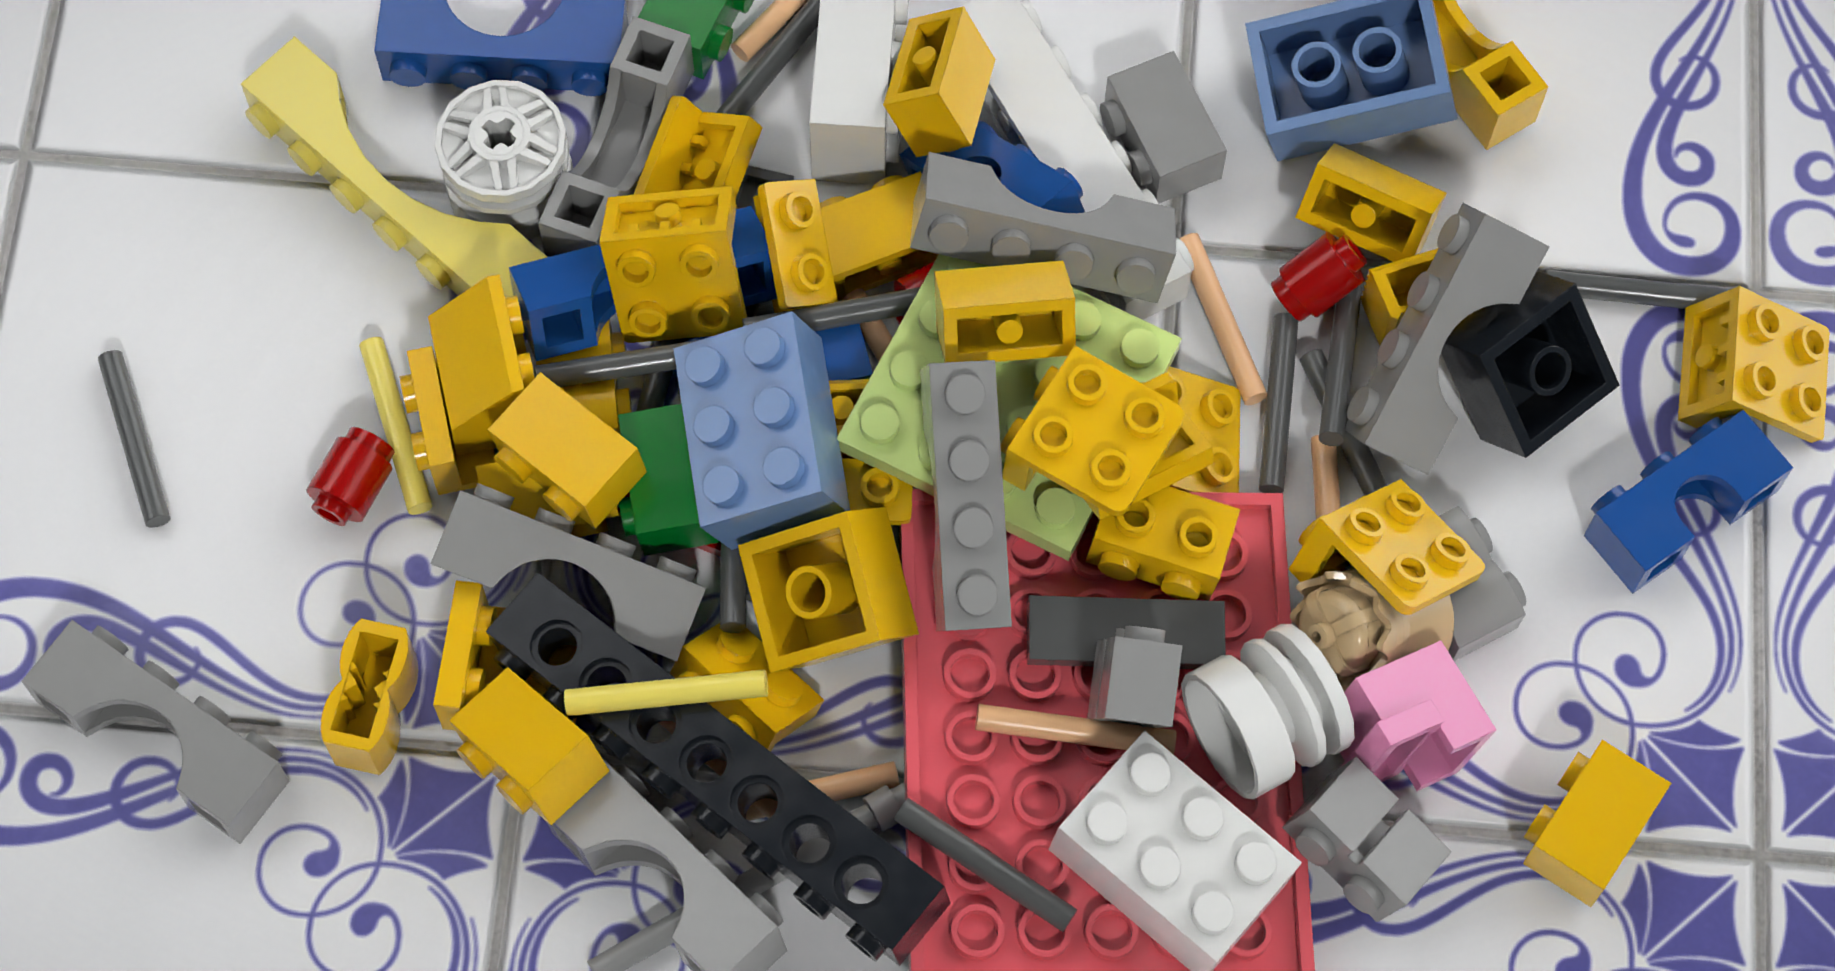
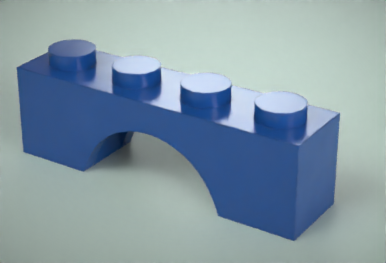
(568, 51)
(570, 297)

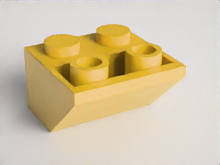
(479, 360)

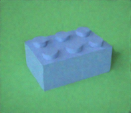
(1349, 73)
(760, 430)

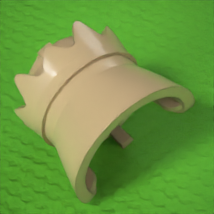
(1359, 626)

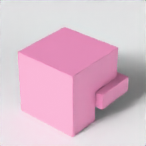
(1416, 718)

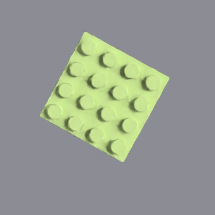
(888, 417)

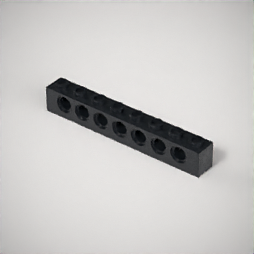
(909, 899)

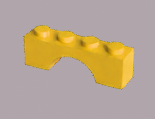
(1490, 81)

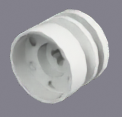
(502, 153)
(1268, 710)

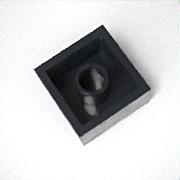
(1529, 365)

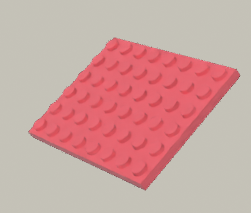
(1020, 789)

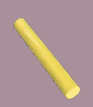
(395, 425)
(666, 692)

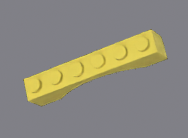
(306, 108)

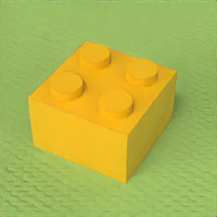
(828, 589)

